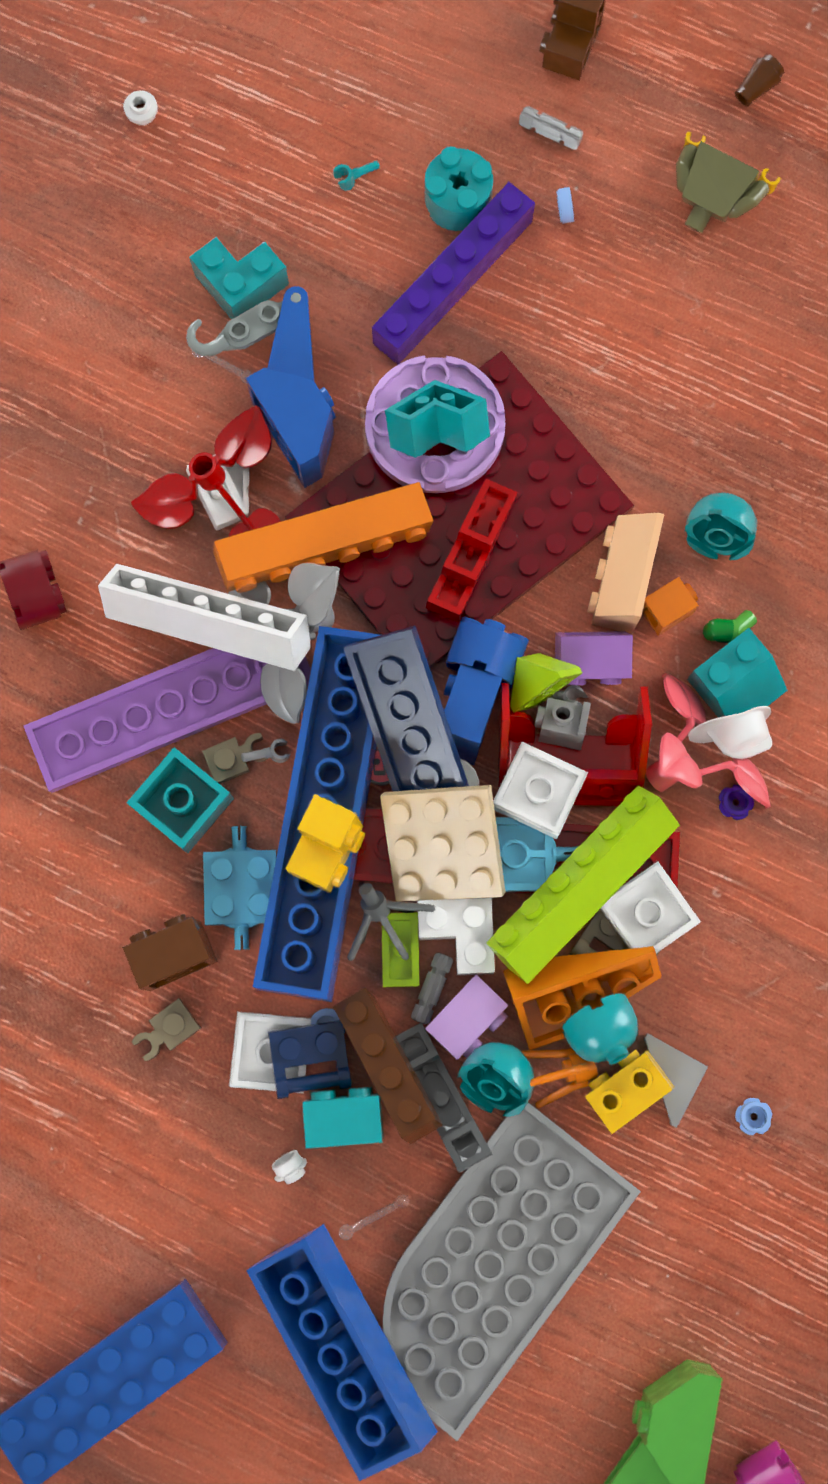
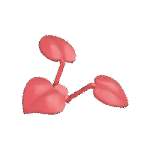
(676, 763)

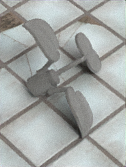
(313, 591)

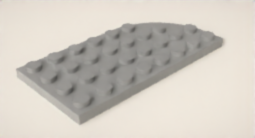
(497, 1262)

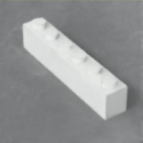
(205, 616)

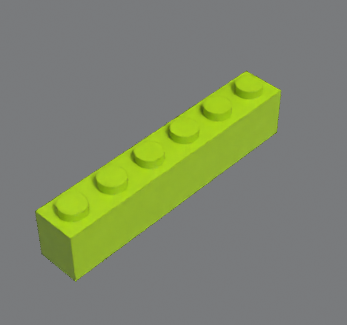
(583, 884)

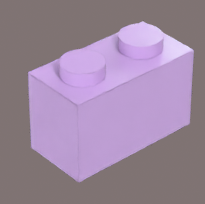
(467, 1018)

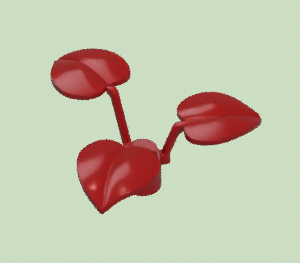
(241, 441)

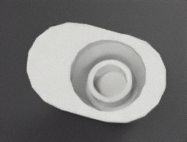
(737, 734)

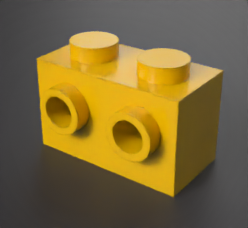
(629, 1090)

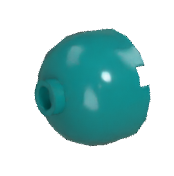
(721, 526)
(604, 1031)
(497, 1078)

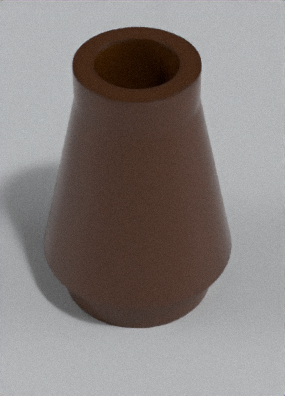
(760, 79)

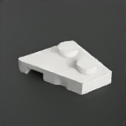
(217, 508)

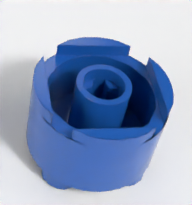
(486, 648)

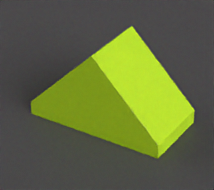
(538, 679)

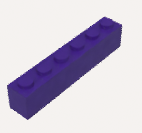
(453, 273)

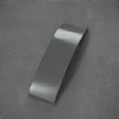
(459, 1129)

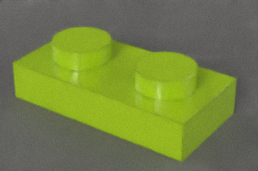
(395, 970)

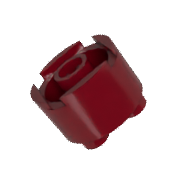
(29, 589)

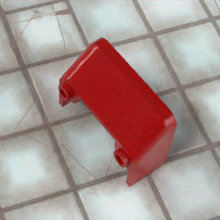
(613, 761)

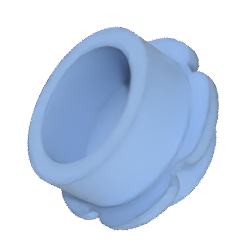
(763, 1113)

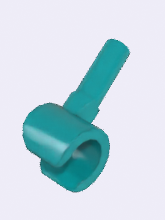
(349, 182)

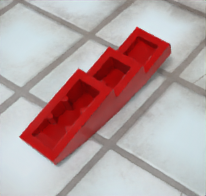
(471, 550)

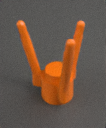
(573, 1069)

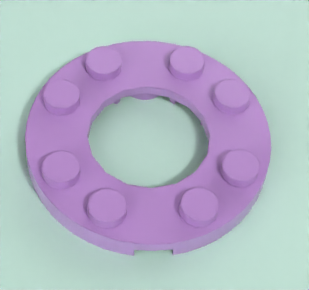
(434, 472)

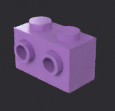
(598, 655)

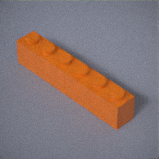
(323, 537)

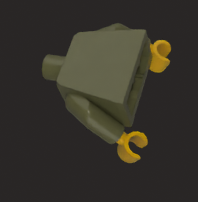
(717, 184)

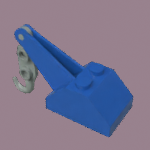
(285, 390)

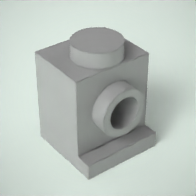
(563, 723)

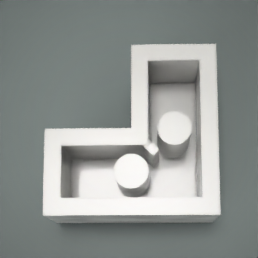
(466, 922)

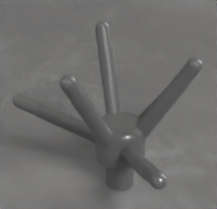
(376, 909)

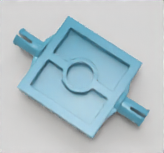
(527, 855)
(237, 886)

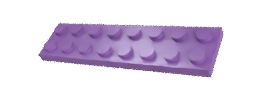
(146, 715)

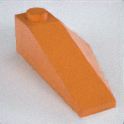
(573, 983)

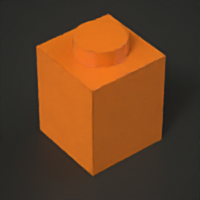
(670, 605)

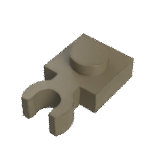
(225, 758)
(171, 1027)

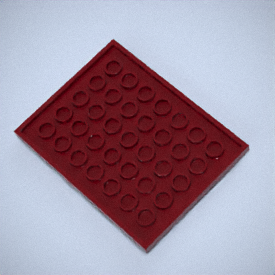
(557, 512)

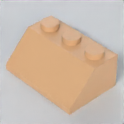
(625, 571)

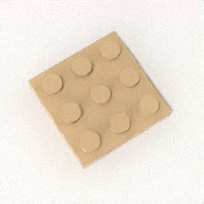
(443, 843)

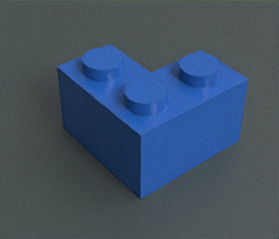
(469, 708)

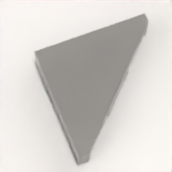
(683, 1073)

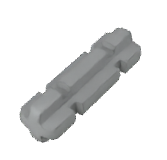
(550, 127)
(432, 988)

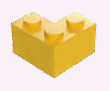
(325, 844)

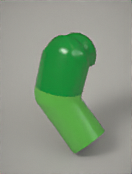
(727, 629)

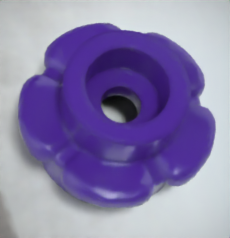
(726, 806)

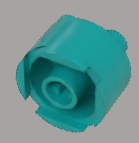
(457, 187)

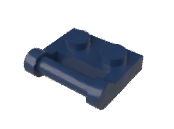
(309, 1046)

